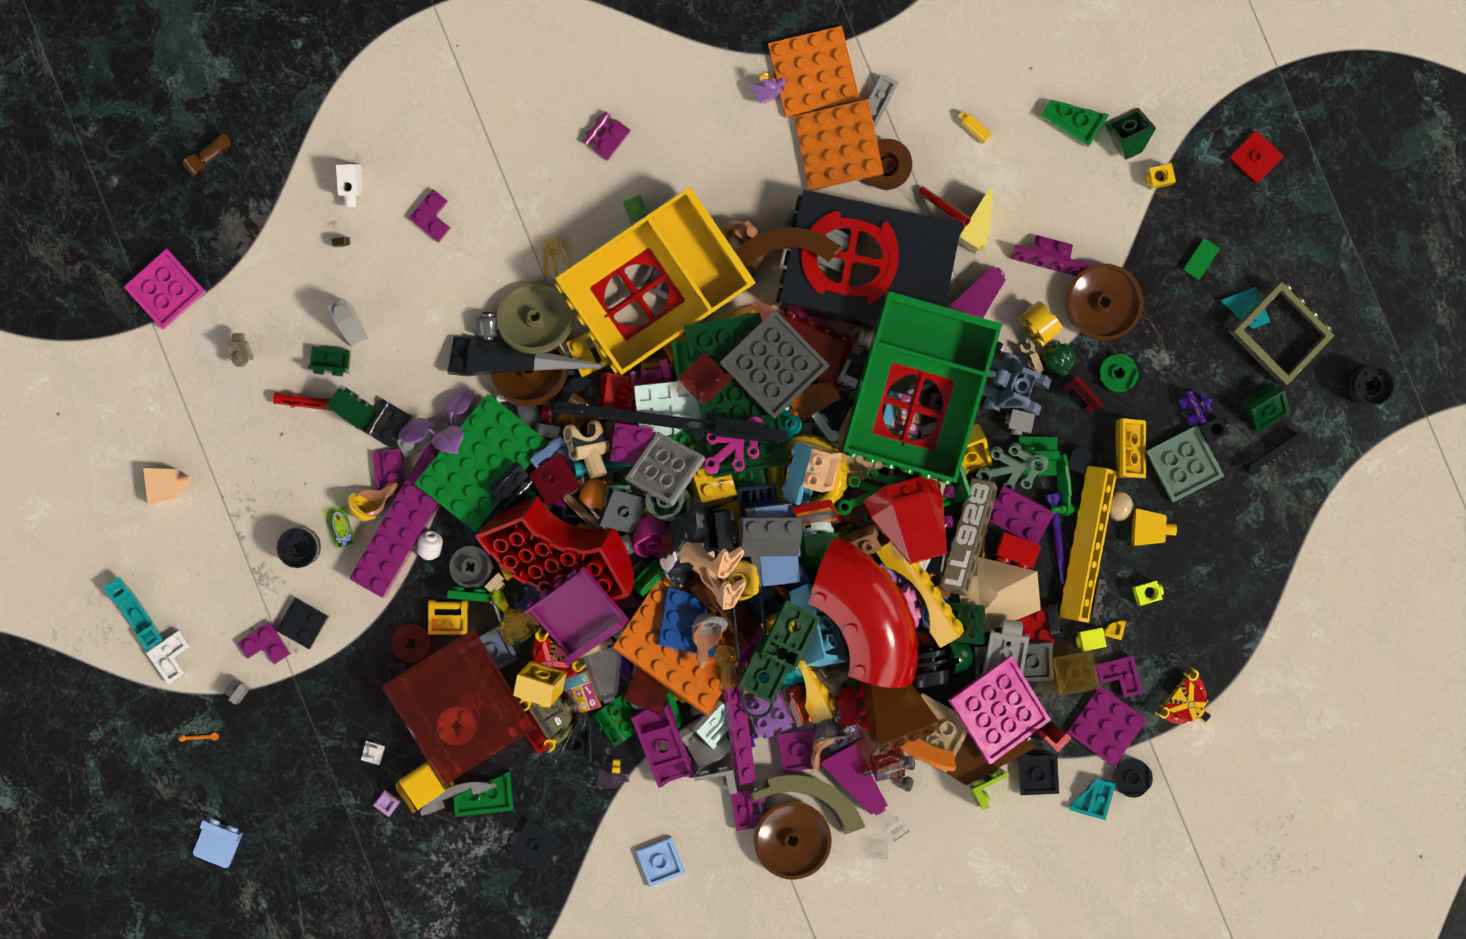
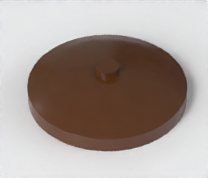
(1104, 302)
(530, 387)
(792, 840)

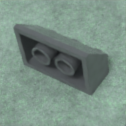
(770, 536)

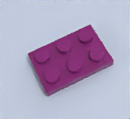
(1020, 515)

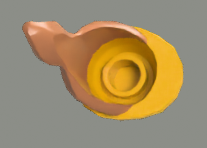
(370, 502)

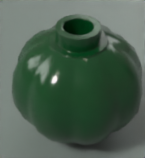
(1057, 358)

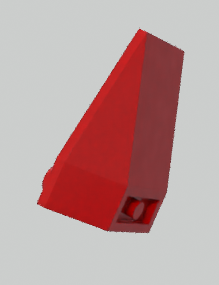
(911, 518)

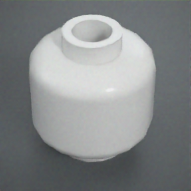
(429, 545)

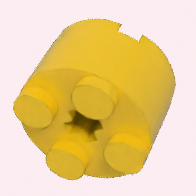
(1040, 323)

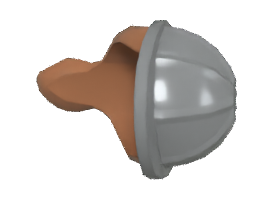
(706, 633)

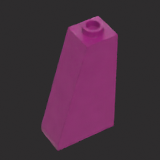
(981, 294)
(846, 769)

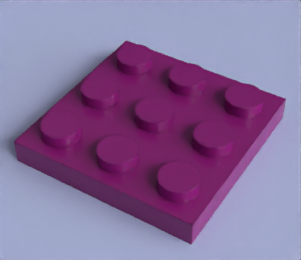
(1106, 726)

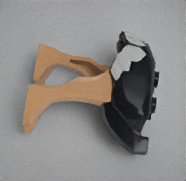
(690, 549)

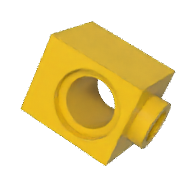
(1168, 176)

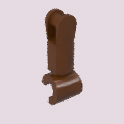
(195, 163)

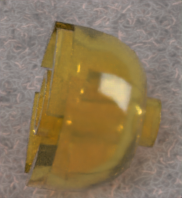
(517, 626)

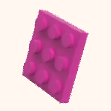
(165, 289)

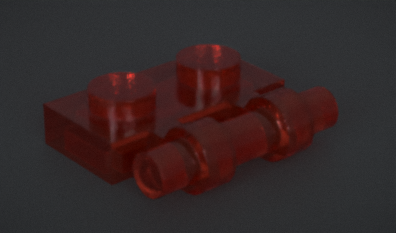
(796, 699)

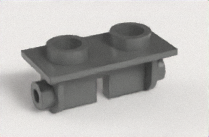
(1097, 606)

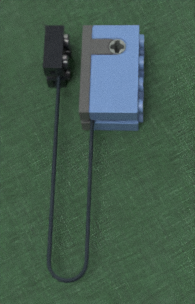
(770, 569)

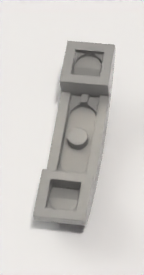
(437, 803)

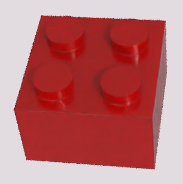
(1016, 550)

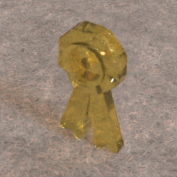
(726, 658)

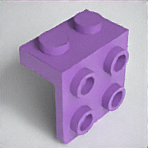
(777, 719)

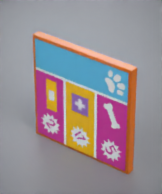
(582, 689)

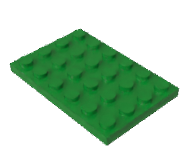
(489, 447)

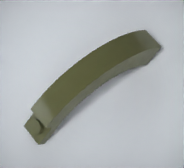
(828, 795)

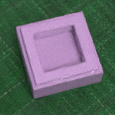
(387, 803)

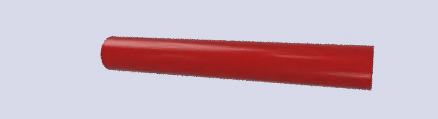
(944, 206)

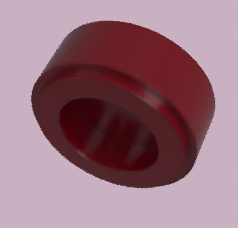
(546, 415)

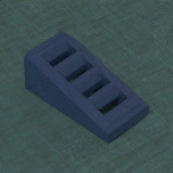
(741, 495)

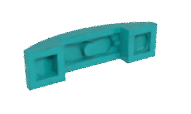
(134, 612)

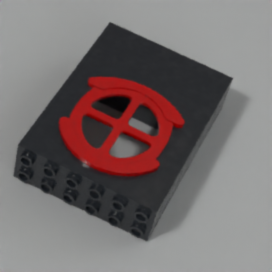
(914, 262)

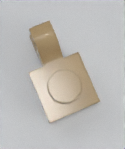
(1033, 358)
(496, 583)

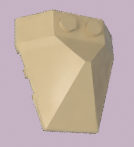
(1004, 591)

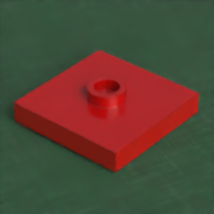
(1256, 157)

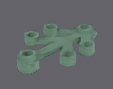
(1014, 466)

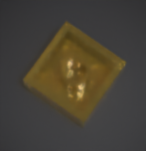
(1076, 673)

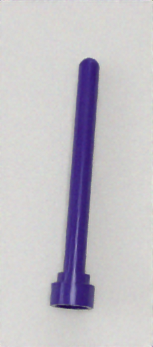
(1053, 500)

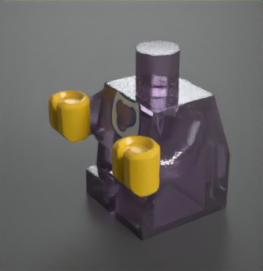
(611, 776)

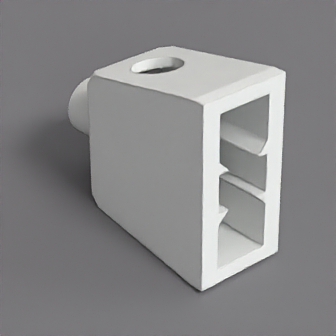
(349, 174)

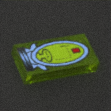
(341, 527)

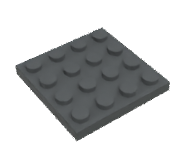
(774, 364)

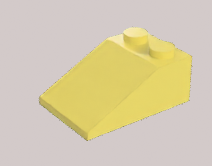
(975, 233)

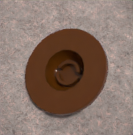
(896, 165)

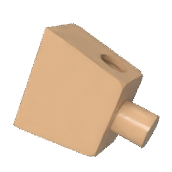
(164, 484)

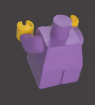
(769, 88)

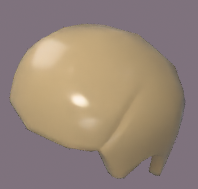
(1121, 506)

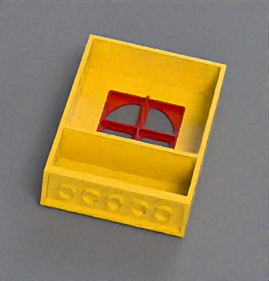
(690, 258)

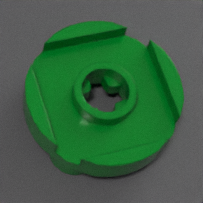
(1108, 377)

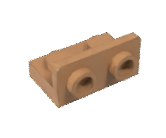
(865, 539)

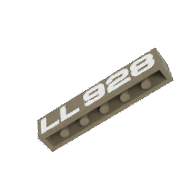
(969, 537)

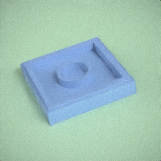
(660, 862)

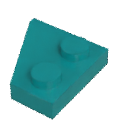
(1242, 302)
(1095, 799)

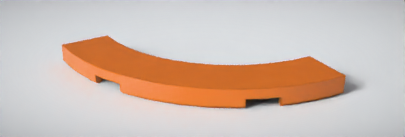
(935, 756)

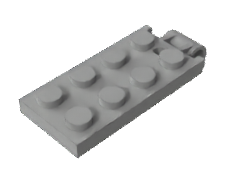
(998, 650)

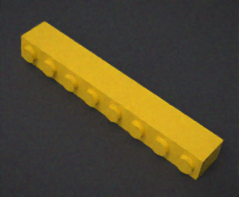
(1088, 544)

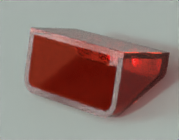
(828, 344)

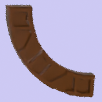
(787, 238)

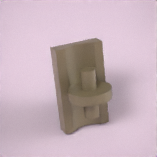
(239, 350)

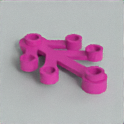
(737, 444)

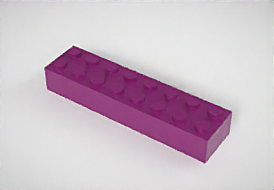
(397, 532)

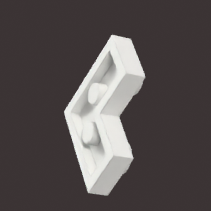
(164, 656)

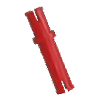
(300, 401)

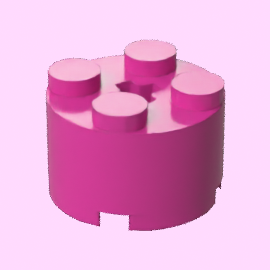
(649, 536)

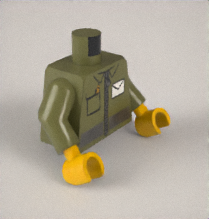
(553, 720)

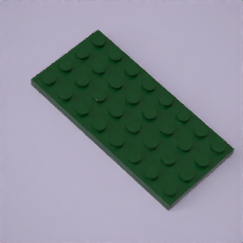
(732, 402)

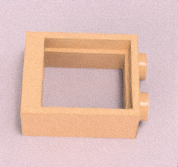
(825, 469)

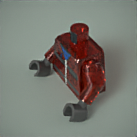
(890, 766)

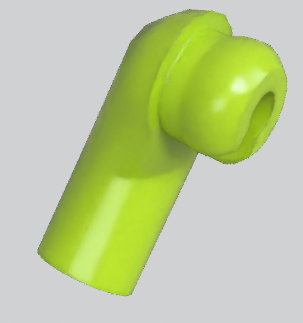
(500, 601)

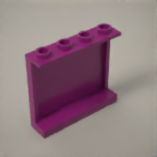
(577, 613)

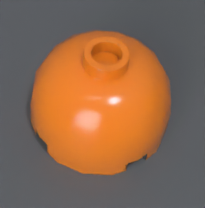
(593, 493)

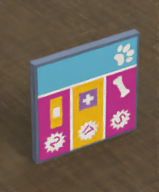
(895, 416)

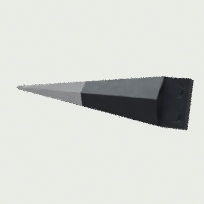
(483, 357)

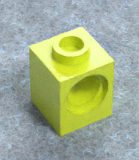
(1139, 593)
(1091, 639)

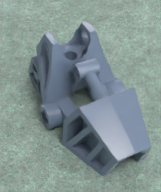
(1016, 381)

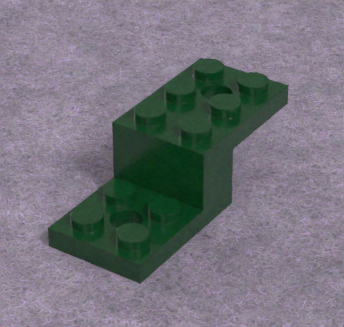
(778, 651)

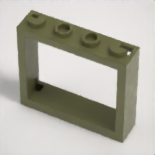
(1259, 354)

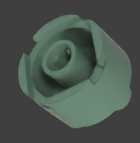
(663, 510)

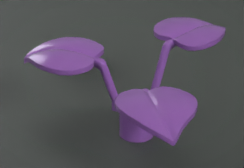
(448, 439)

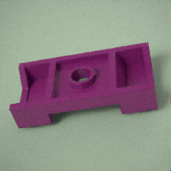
(656, 728)

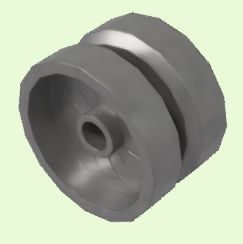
(460, 565)

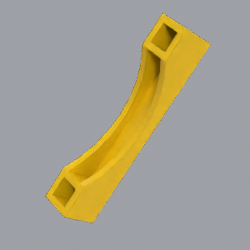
(943, 624)
(819, 700)

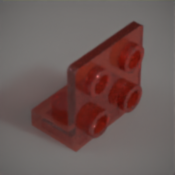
(704, 379)

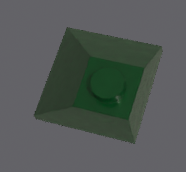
(1130, 133)

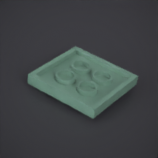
(1184, 463)

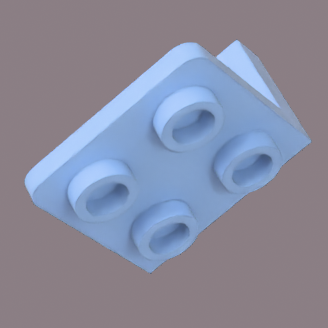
(217, 842)

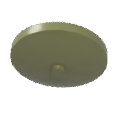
(534, 317)

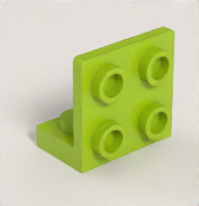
(981, 796)

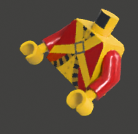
(1186, 701)

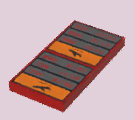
(818, 512)

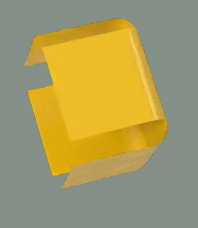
(421, 787)

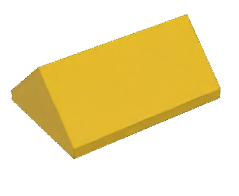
(1130, 448)

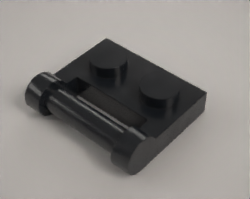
(392, 427)

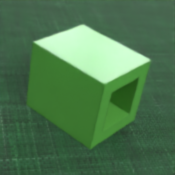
(635, 208)

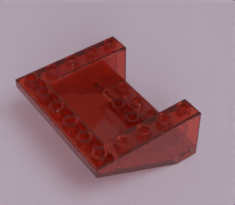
(458, 707)

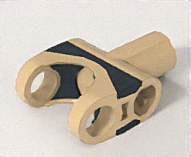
(589, 447)

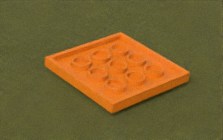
(815, 71)
(839, 145)

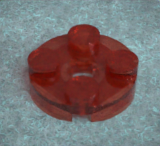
(400, 642)

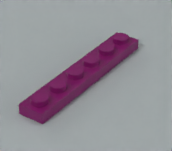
(739, 736)

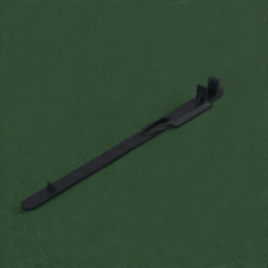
(724, 426)

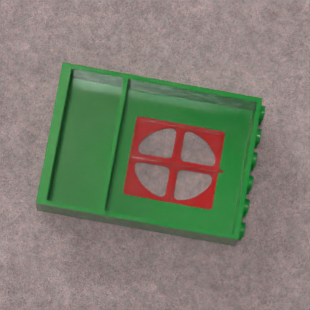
(936, 346)

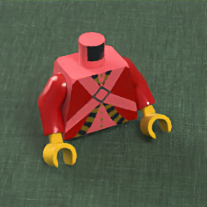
(549, 653)

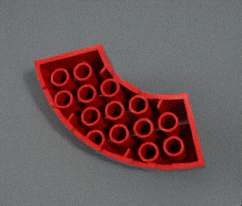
(544, 549)
(869, 614)

